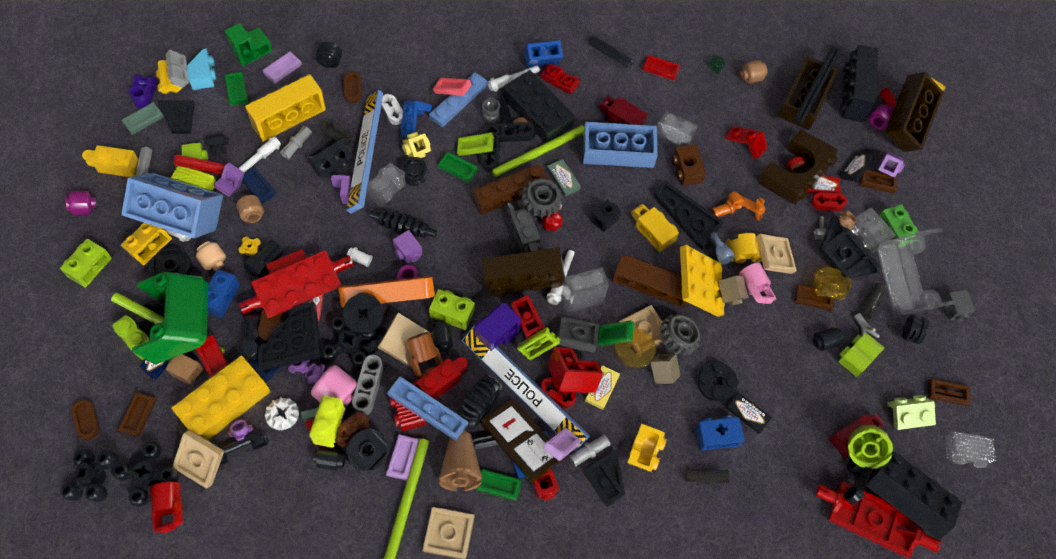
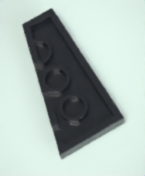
(688, 214)

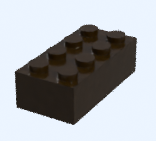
(799, 90)
(914, 112)
(524, 272)

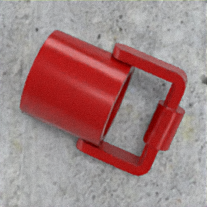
(166, 501)

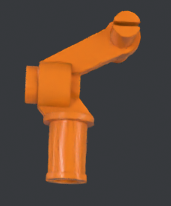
(736, 201)

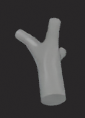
(865, 326)

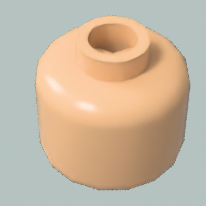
(210, 256)

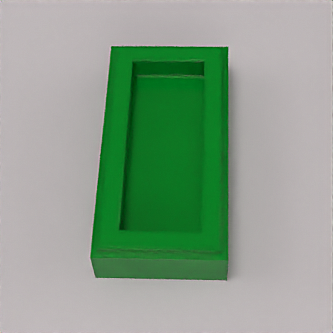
(236, 88)
(457, 167)
(615, 333)
(499, 485)

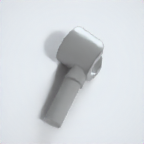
(819, 232)

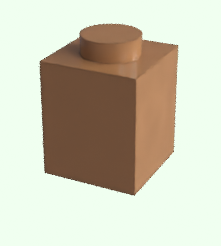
(184, 369)

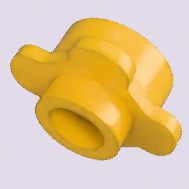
(253, 250)

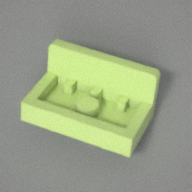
(913, 412)

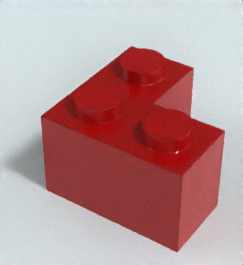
(573, 374)

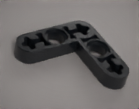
(500, 136)

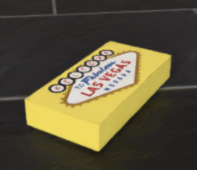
(604, 389)

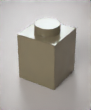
(733, 290)

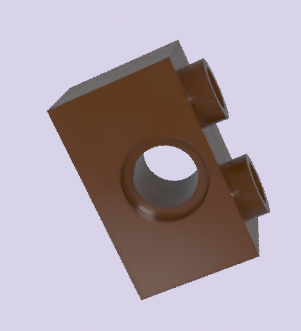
(690, 156)

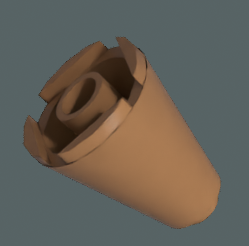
(460, 465)

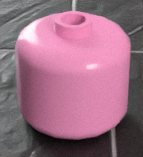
(335, 384)

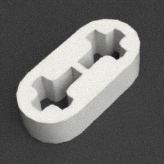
(394, 108)

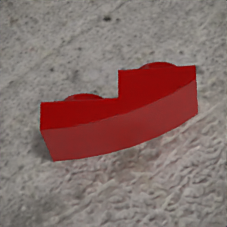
(555, 76)

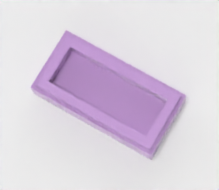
(282, 67)
(562, 444)
(402, 457)

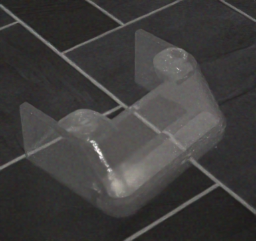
(902, 274)

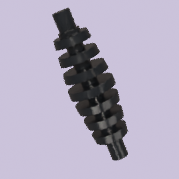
(403, 223)

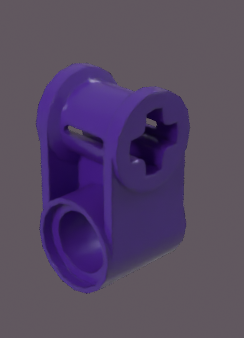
(142, 90)

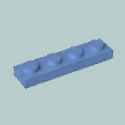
(455, 103)
(428, 408)

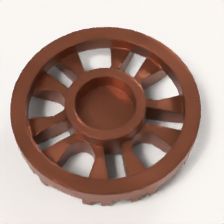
(350, 426)

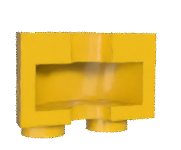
(744, 248)
(646, 447)

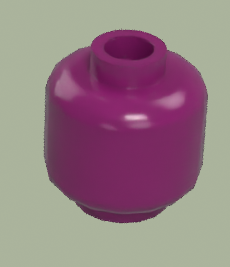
(880, 116)
(80, 202)

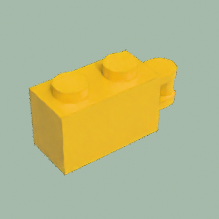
(112, 160)
(654, 227)

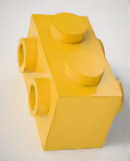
(146, 242)

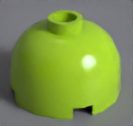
(870, 446)

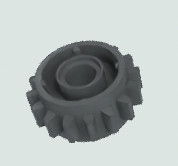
(541, 188)
(680, 334)

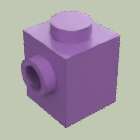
(891, 164)
(407, 247)

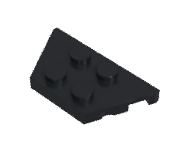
(845, 251)

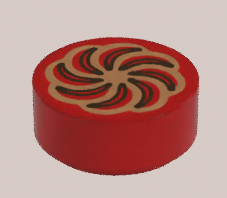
(796, 164)

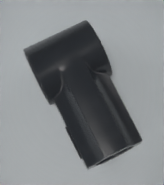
(257, 263)

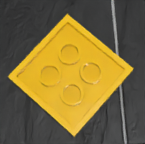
(700, 281)

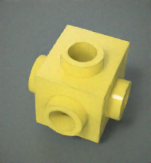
(422, 145)

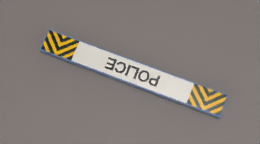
(364, 152)
(525, 388)

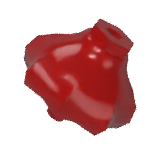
(553, 222)

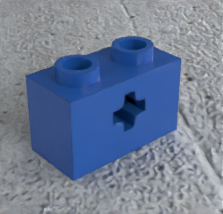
(543, 53)
(221, 292)
(710, 439)

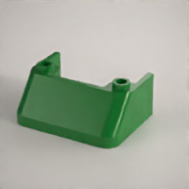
(184, 317)

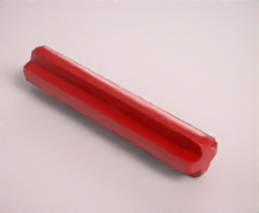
(198, 164)

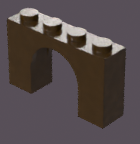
(796, 185)

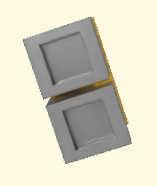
(172, 73)

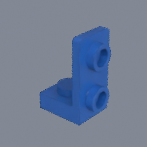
(410, 112)

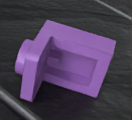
(230, 180)
(343, 182)

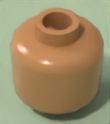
(753, 71)
(249, 208)

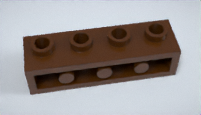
(506, 189)
(649, 280)

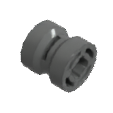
(490, 109)

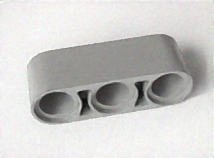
(368, 376)

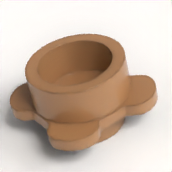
(847, 219)

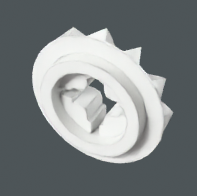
(291, 413)

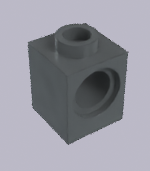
(959, 311)

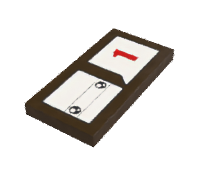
(520, 439)

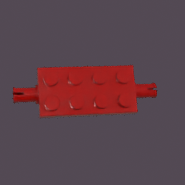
(296, 284)
(876, 521)

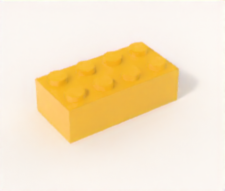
(285, 107)
(221, 399)

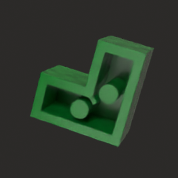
(247, 46)

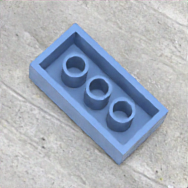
(620, 144)

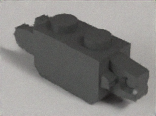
(524, 228)

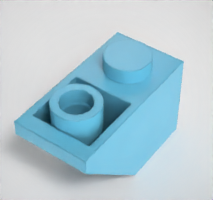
(201, 72)

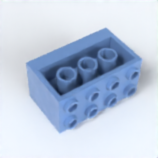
(172, 205)

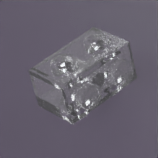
(385, 184)
(872, 230)

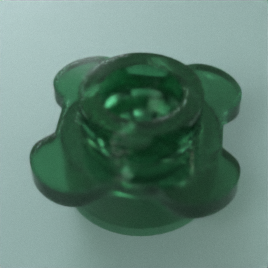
(716, 64)

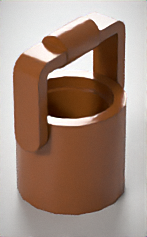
(422, 349)

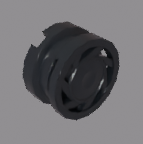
(328, 55)
(414, 171)
(915, 329)

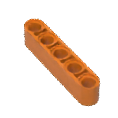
(391, 290)

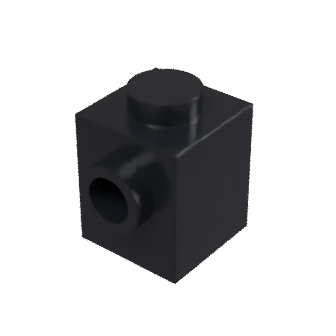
(605, 215)

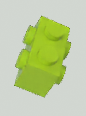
(85, 263)
(452, 309)

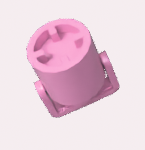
(757, 281)

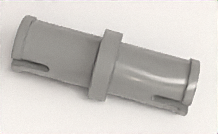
(296, 142)
(589, 450)

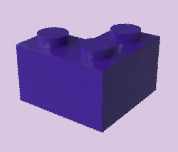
(498, 327)

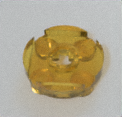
(837, 289)
(642, 357)

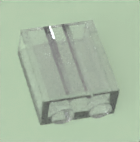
(584, 290)

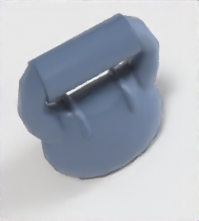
(723, 252)

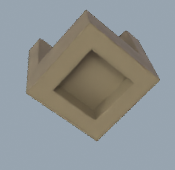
(665, 368)

